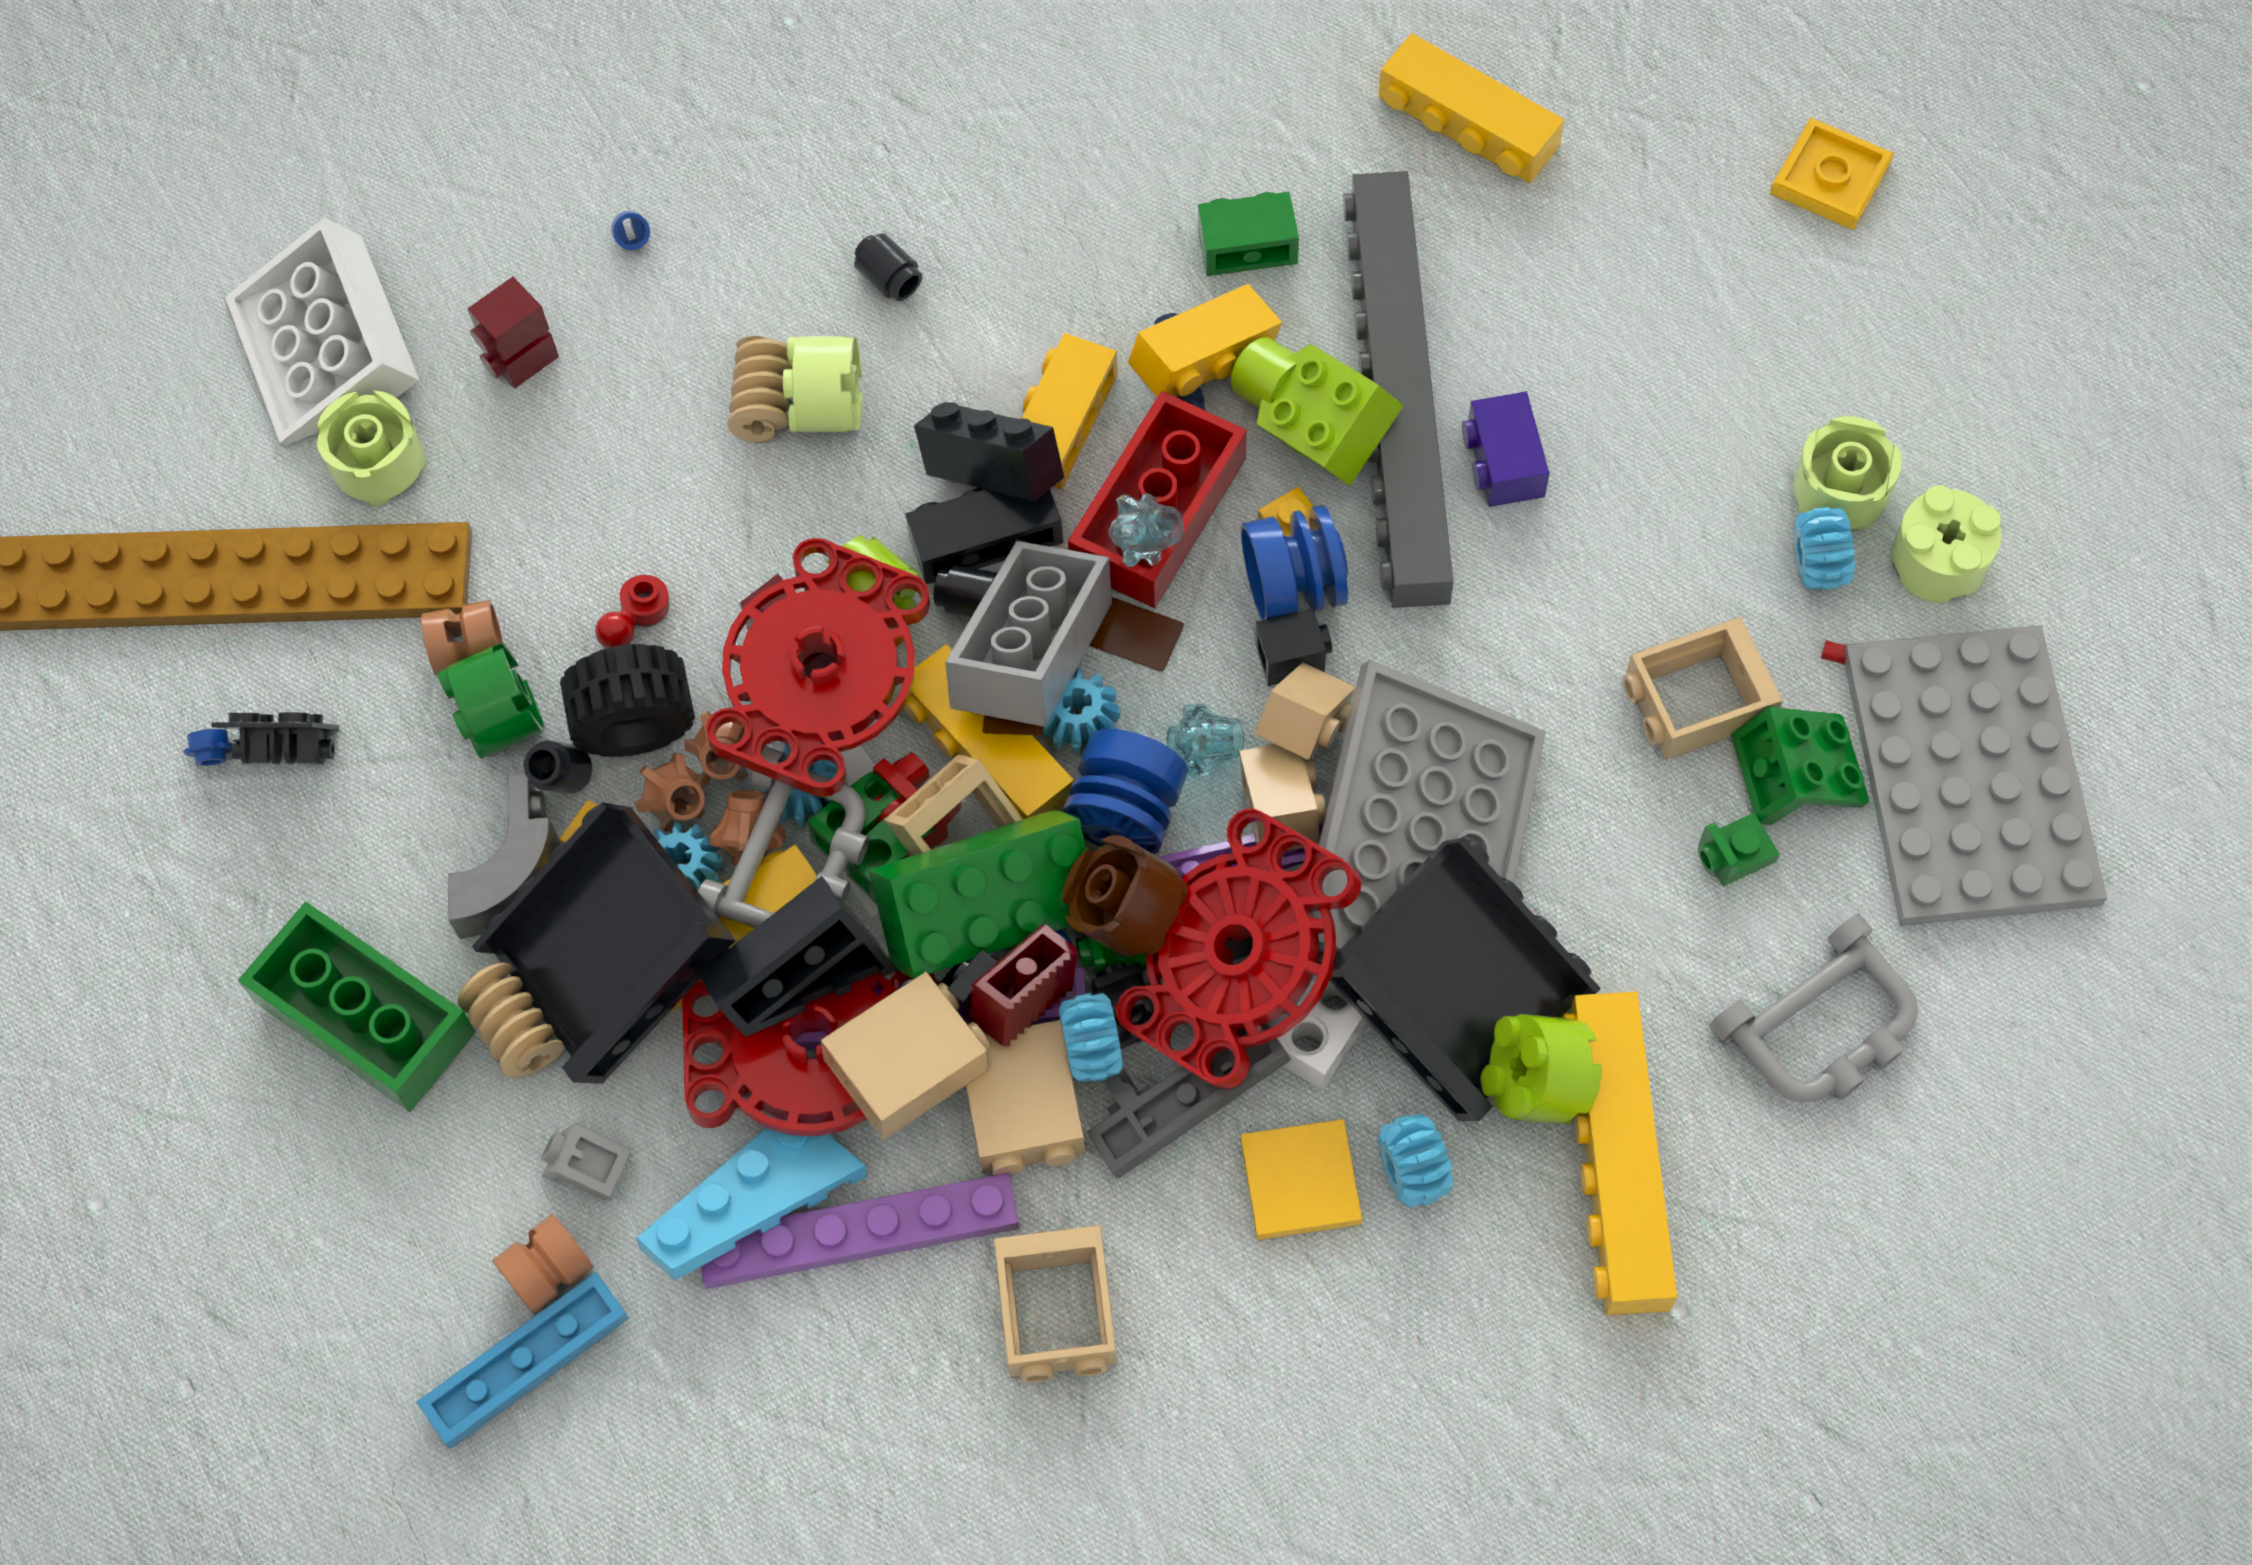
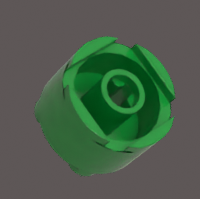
(492, 700)

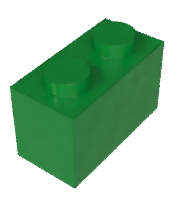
(1248, 233)

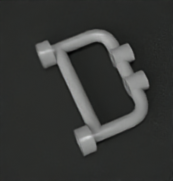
(845, 847)
(1843, 1074)

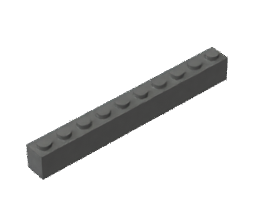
(1398, 360)

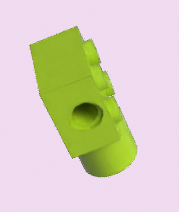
(1315, 404)

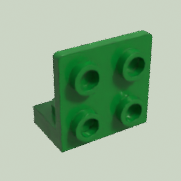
(1797, 760)

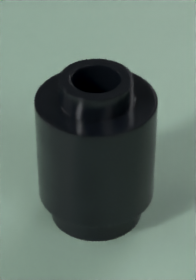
(887, 267)
(961, 589)
(558, 767)

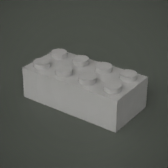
(1029, 633)

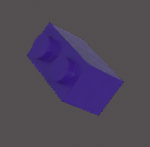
(1506, 449)

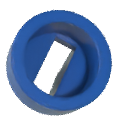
(639, 226)

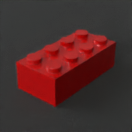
(1182, 461)

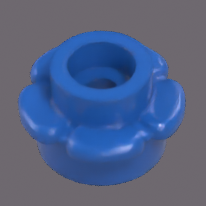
(208, 746)

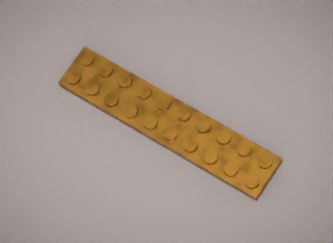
(233, 575)

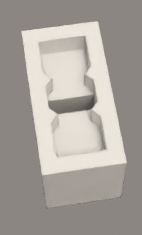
(1334, 1031)

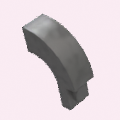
(489, 889)

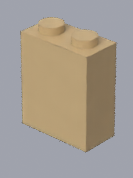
(906, 1054)
(1026, 1103)

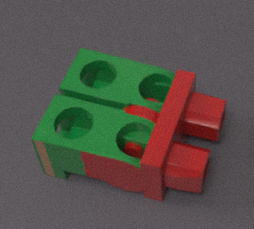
(882, 794)

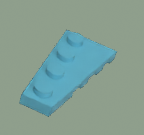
(748, 1195)

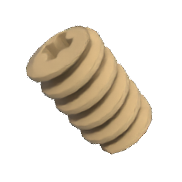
(757, 389)
(506, 1023)

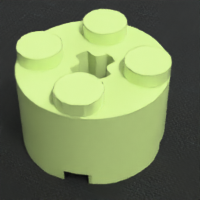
(823, 383)
(370, 446)
(1848, 468)
(1946, 544)

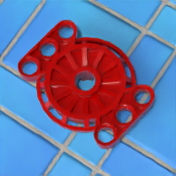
(837, 702)
(1240, 903)
(774, 1067)

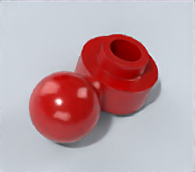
(618, 627)

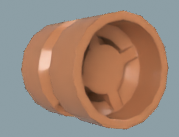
(475, 623)
(543, 1263)

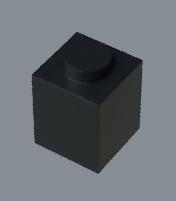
(1289, 641)

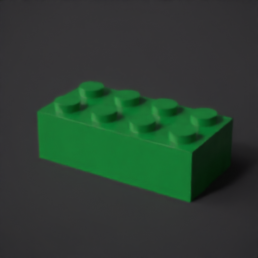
(977, 892)
(357, 1006)

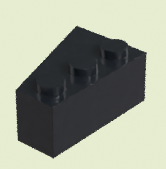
(792, 959)

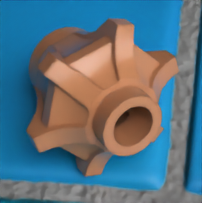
(711, 763)
(673, 792)
(738, 822)

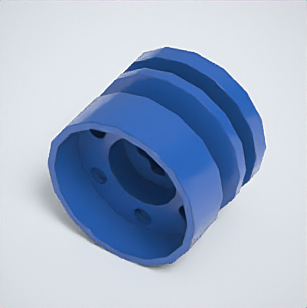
(1295, 563)
(1126, 788)

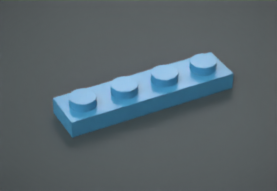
(522, 1360)

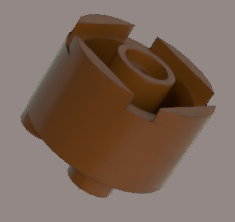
(1123, 897)

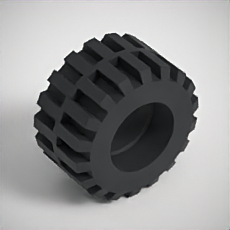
(627, 700)

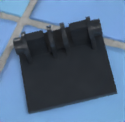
(263, 738)

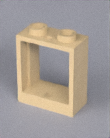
(1743, 663)
(942, 794)
(1046, 1251)

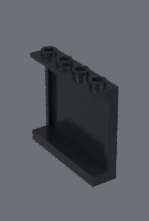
(606, 939)
(1450, 963)

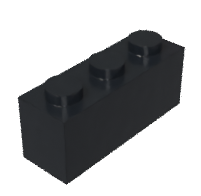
(989, 451)
(979, 529)

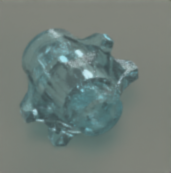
(1145, 529)
(1205, 738)

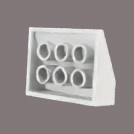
(319, 329)

